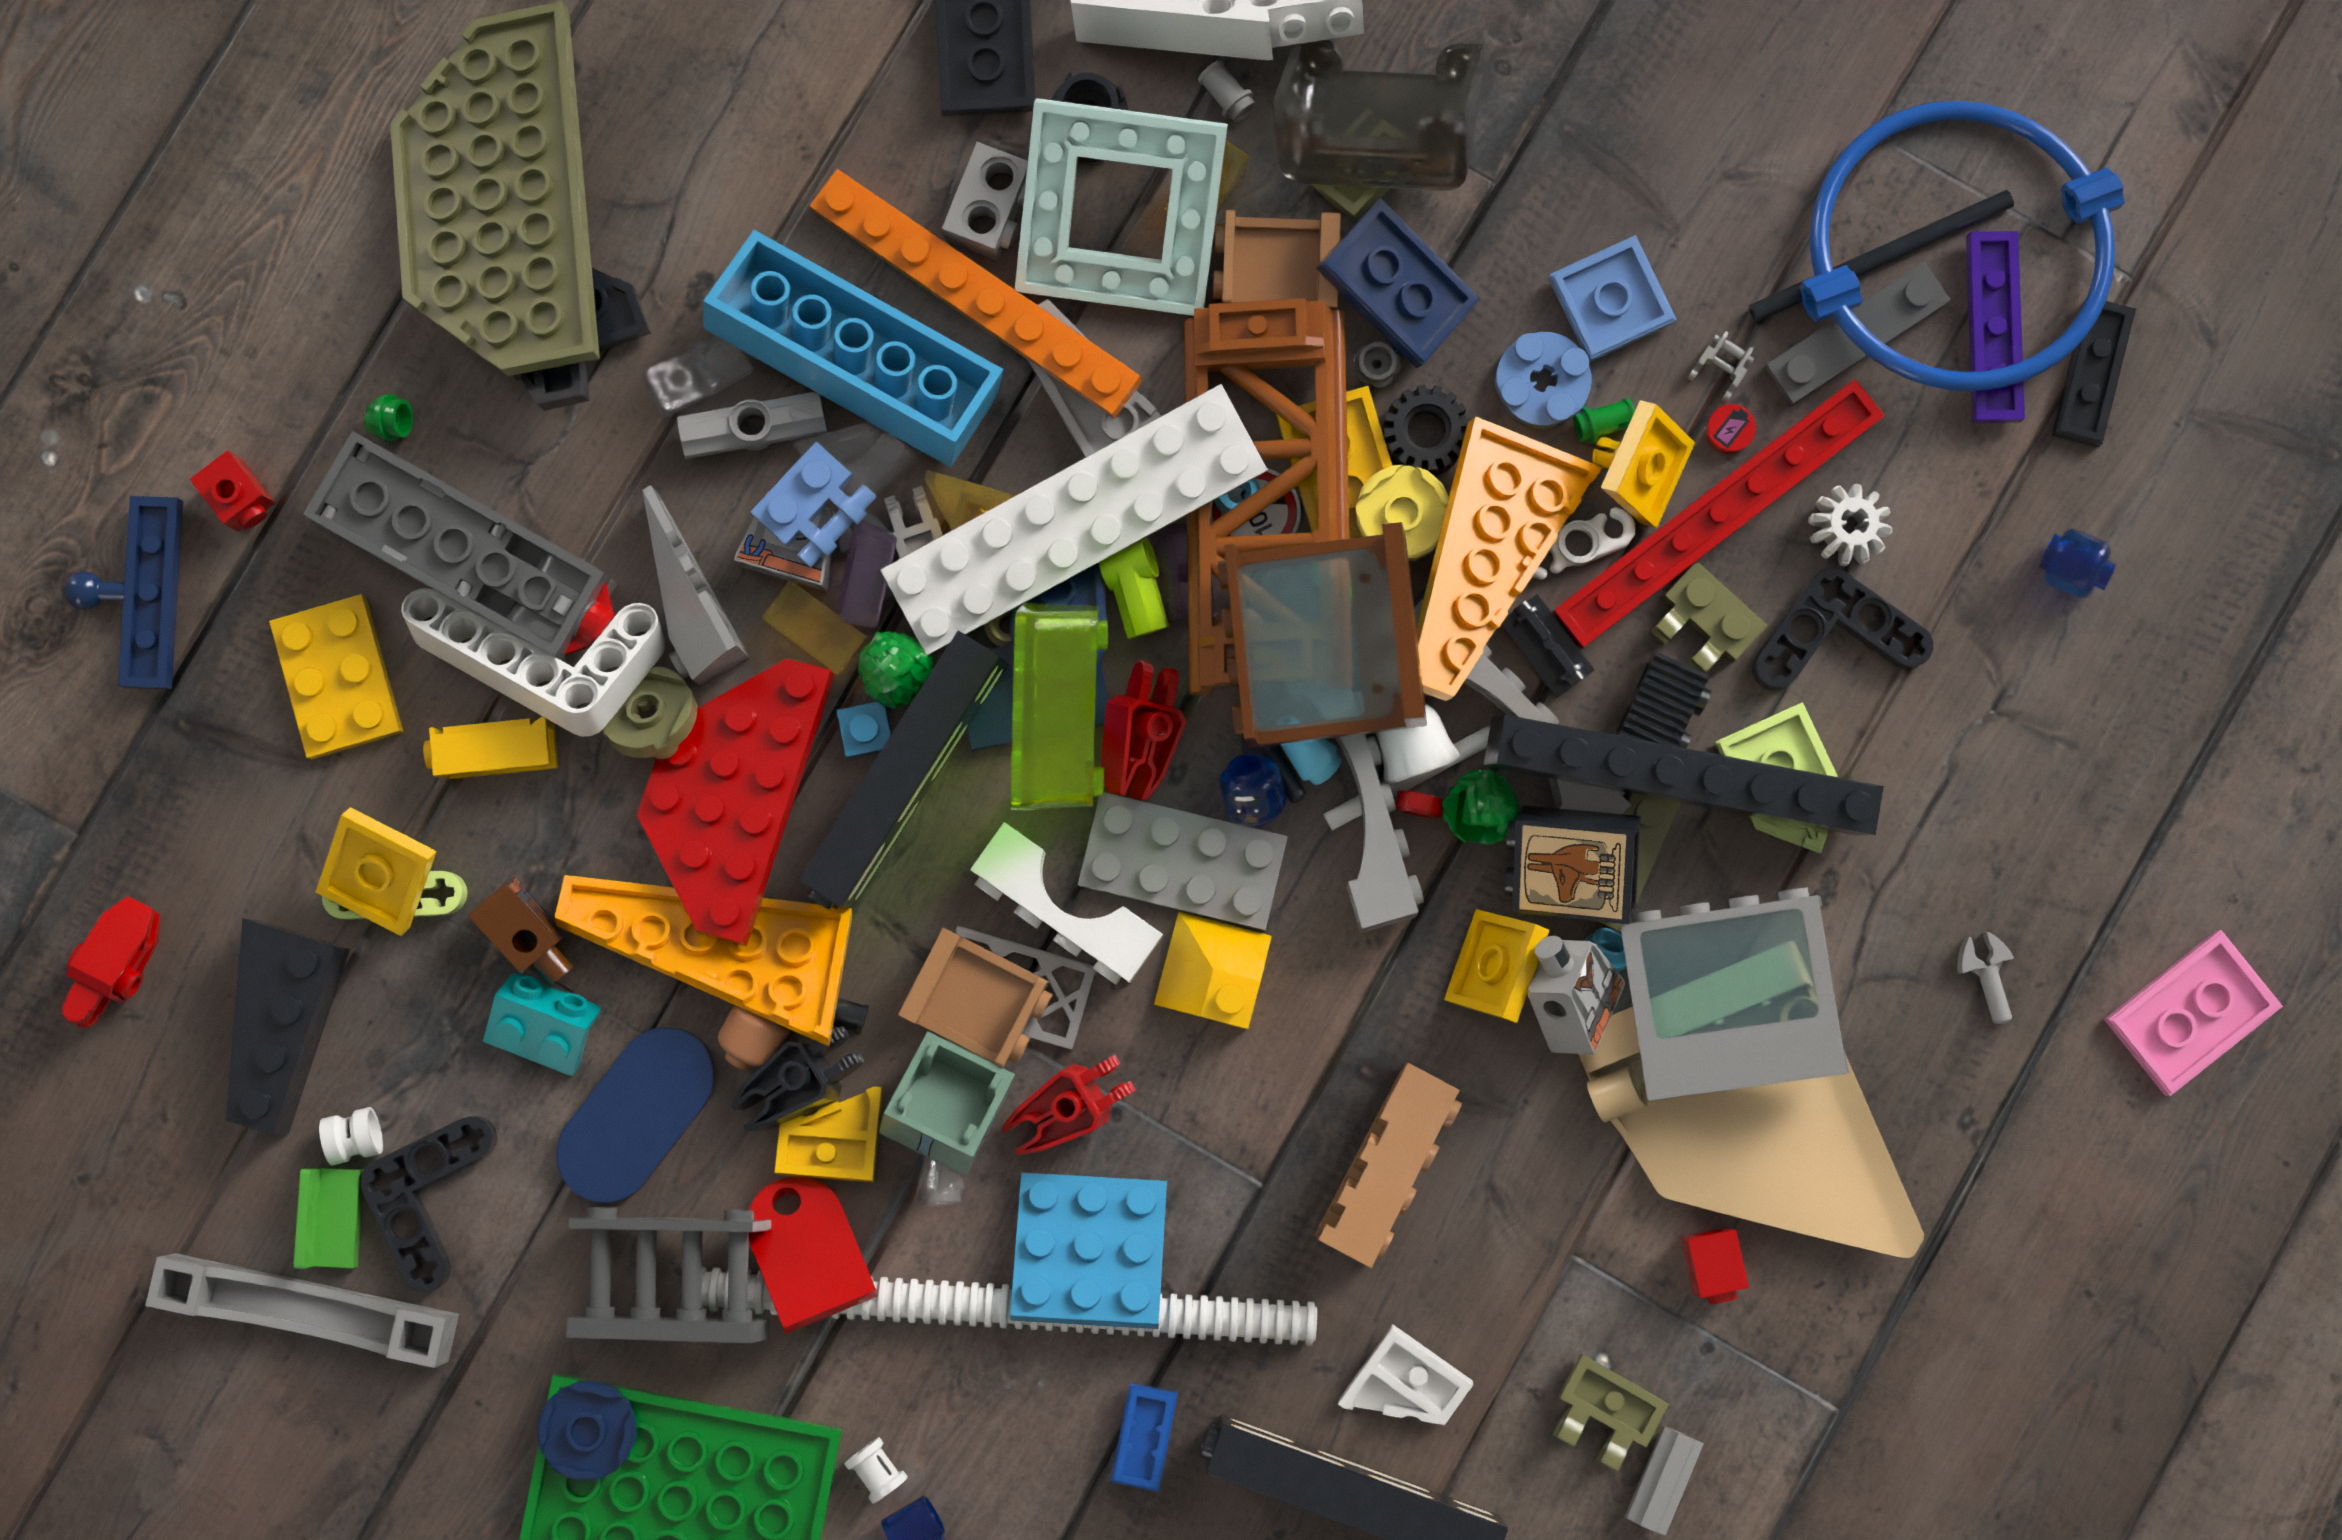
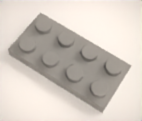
(1182, 861)

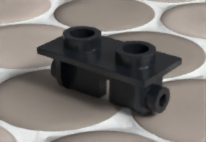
(1546, 645)

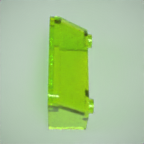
(1055, 706)

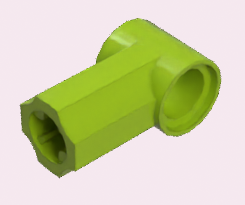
(1133, 579)

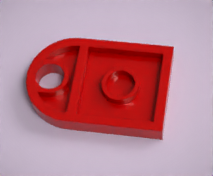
(809, 1255)

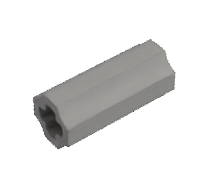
(1664, 1480)

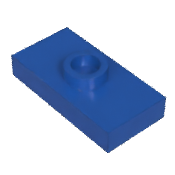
(1144, 1437)

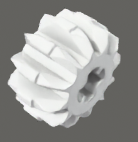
(1866, 533)

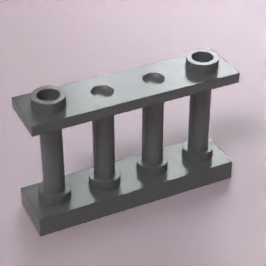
(690, 1319)

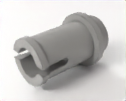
(1227, 92)

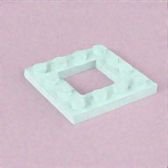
(1072, 130)

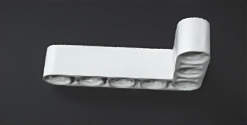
(532, 665)

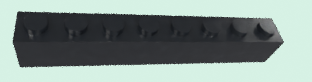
(1683, 775)

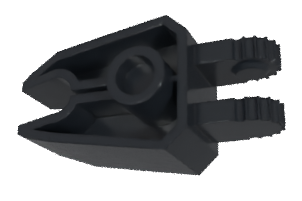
(796, 1082)

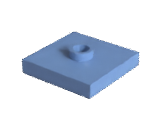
(1612, 298)

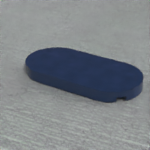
(636, 1114)

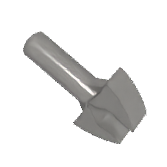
(1988, 973)

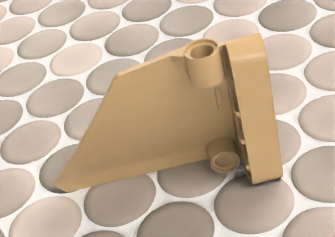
(1767, 1154)

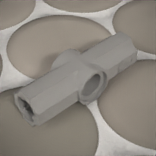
(720, 429)

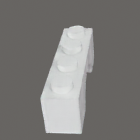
(1015, 868)

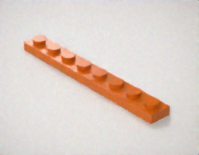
(976, 293)

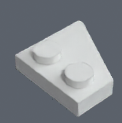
(1407, 1381)

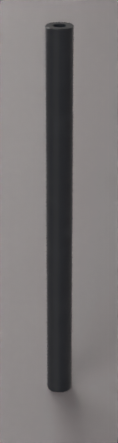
(1893, 250)

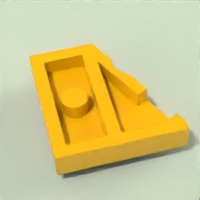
(834, 1141)

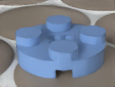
(1531, 354)

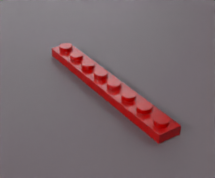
(1718, 514)

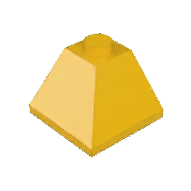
(1213, 970)

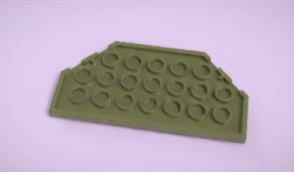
(498, 195)

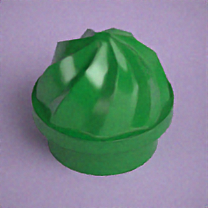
(389, 417)

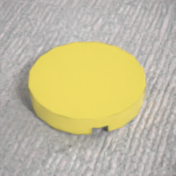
(1406, 497)

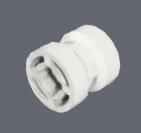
(351, 1136)

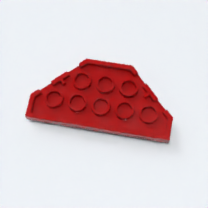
(729, 792)

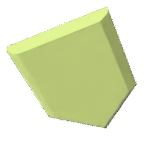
(1788, 742)

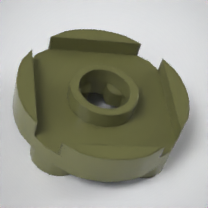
(664, 730)

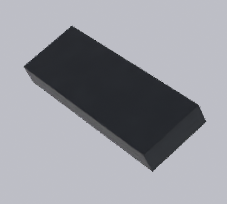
(2094, 377)

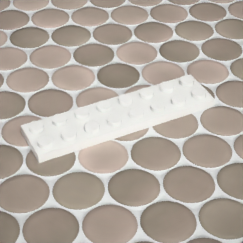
(1074, 519)

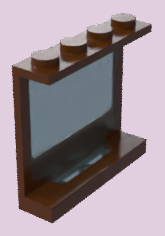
(1323, 639)

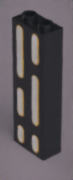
(902, 773)
(1340, 1487)

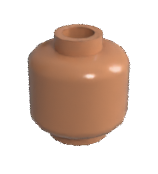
(750, 1038)

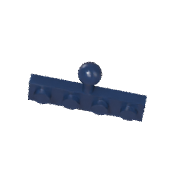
(146, 593)

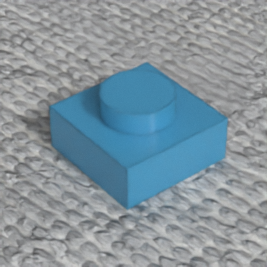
(864, 729)

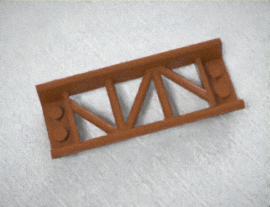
(1233, 342)

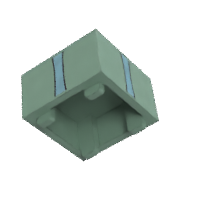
(946, 1103)

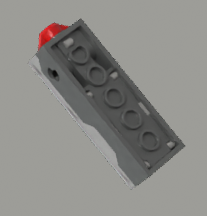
(463, 549)

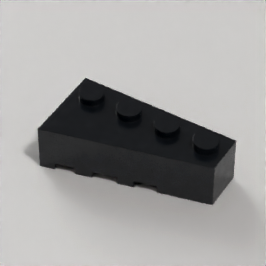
(278, 1021)

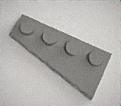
(1086, 423)

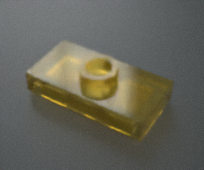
(814, 628)

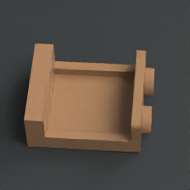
(1275, 258)
(976, 999)

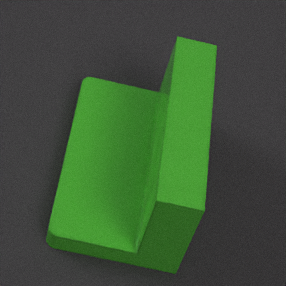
(328, 1218)

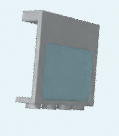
(1733, 995)

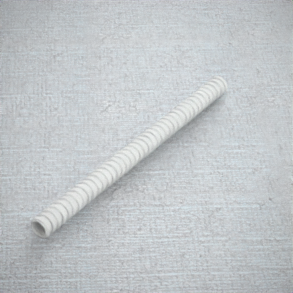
(994, 1306)

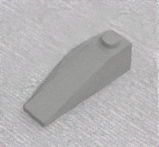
(694, 618)

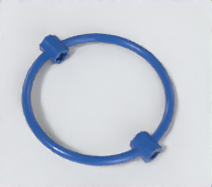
(2084, 199)

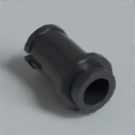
(850, 1015)

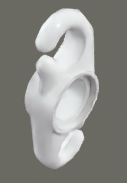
(1601, 543)

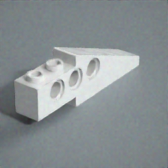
(1215, 26)

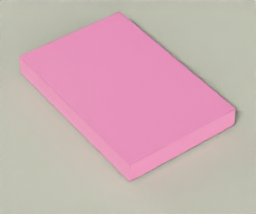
(2193, 1013)

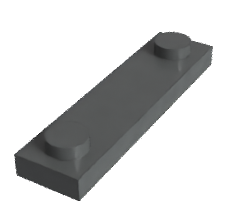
(1832, 352)

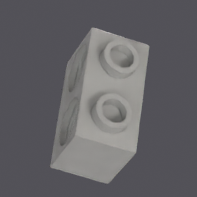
(977, 199)

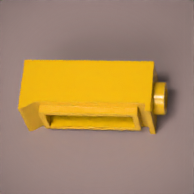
(491, 748)

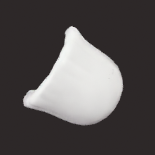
(1416, 750)

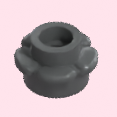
(1389, 364)

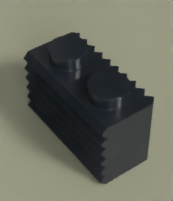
(1665, 702)

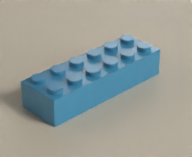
(851, 348)

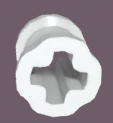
(876, 1470)

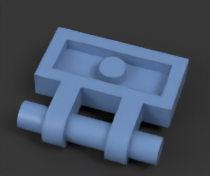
(802, 496)

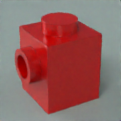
(233, 492)

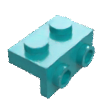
(541, 1023)

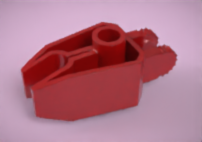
(1140, 733)
(110, 961)
(1074, 1102)

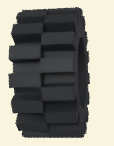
(1425, 402)

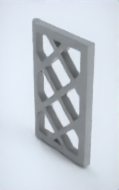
(1048, 963)

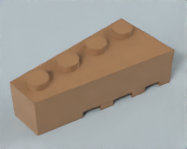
(1388, 1164)

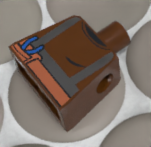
(513, 910)

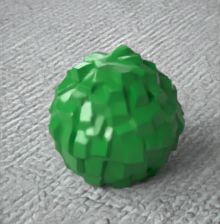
(894, 668)
(1480, 807)

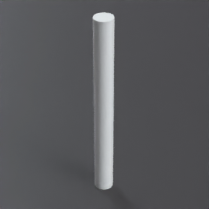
(1352, 808)

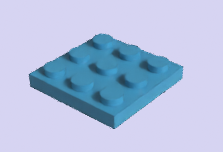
(1089, 1251)

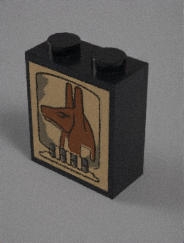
(1574, 864)

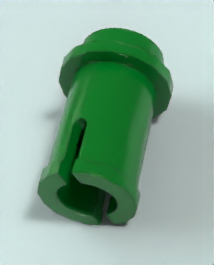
(1603, 420)

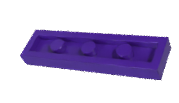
(1995, 321)

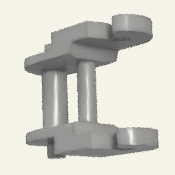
(1736, 373)

